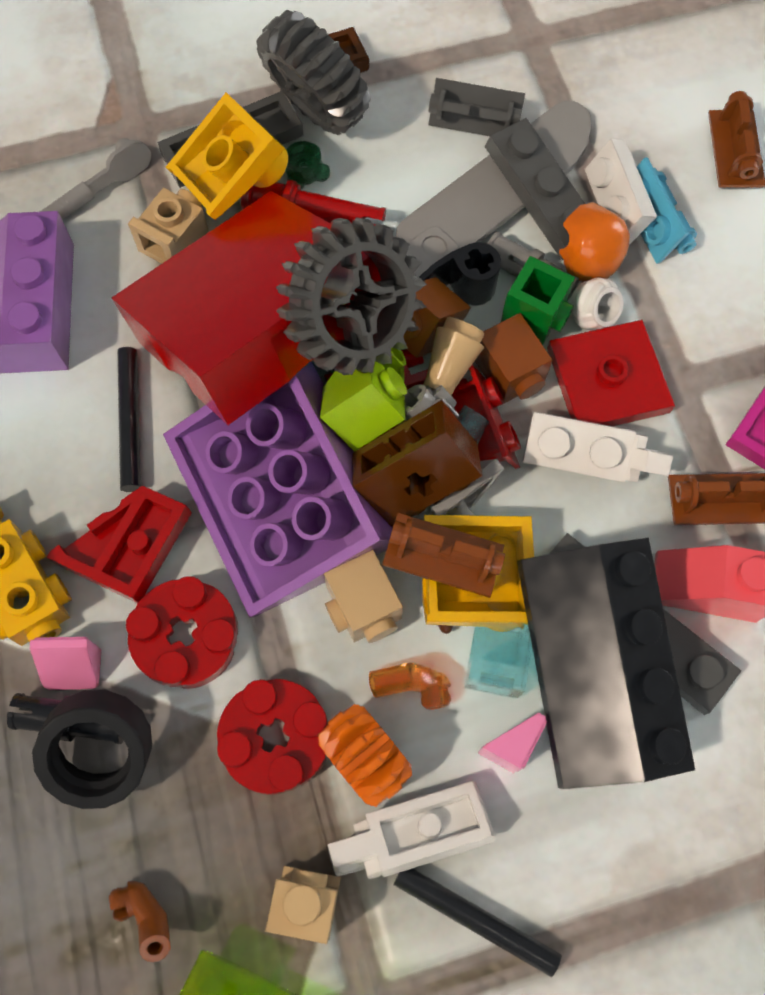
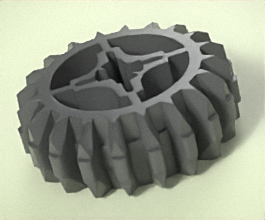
(313, 72)
(375, 316)

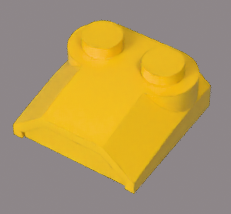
(228, 157)
(506, 605)

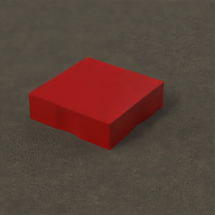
(216, 307)

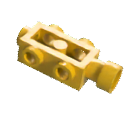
(24, 576)

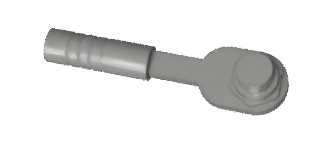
(122, 165)

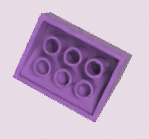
(277, 493)

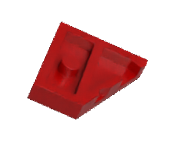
(126, 543)

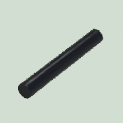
(128, 419)
(479, 921)

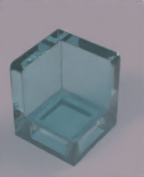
(499, 662)

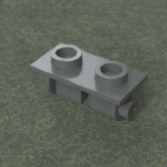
(473, 107)

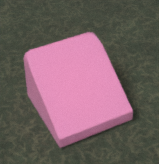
(66, 662)
(516, 745)

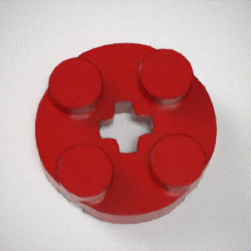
(153, 622)
(241, 745)

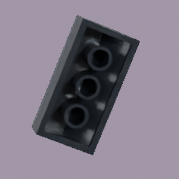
(605, 665)

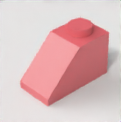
(713, 581)

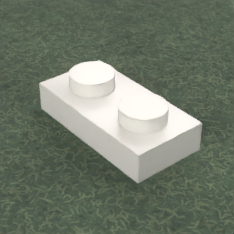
(620, 186)

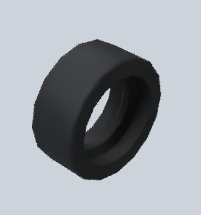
(81, 787)

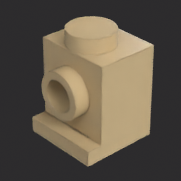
(169, 224)
(303, 905)

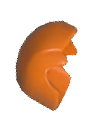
(595, 242)

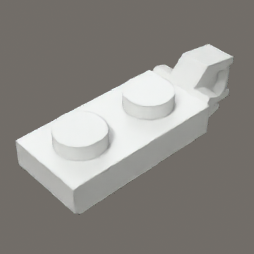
(591, 449)
(415, 833)

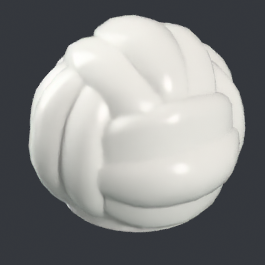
(597, 303)

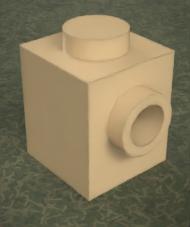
(362, 599)

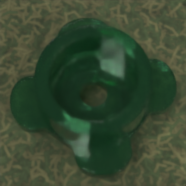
(306, 154)

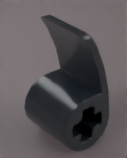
(469, 271)

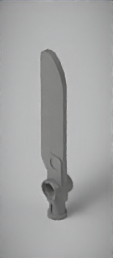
(483, 197)

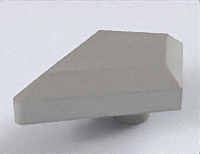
(460, 502)

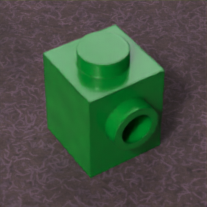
(540, 297)

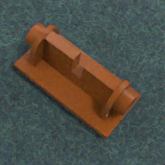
(736, 144)
(717, 499)
(444, 555)

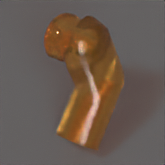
(415, 678)

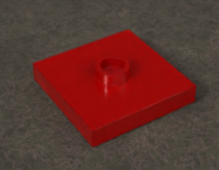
(610, 375)

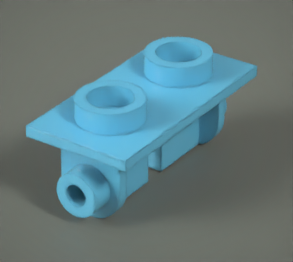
(670, 226)

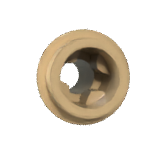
(453, 353)

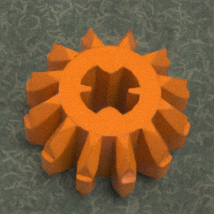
(364, 755)

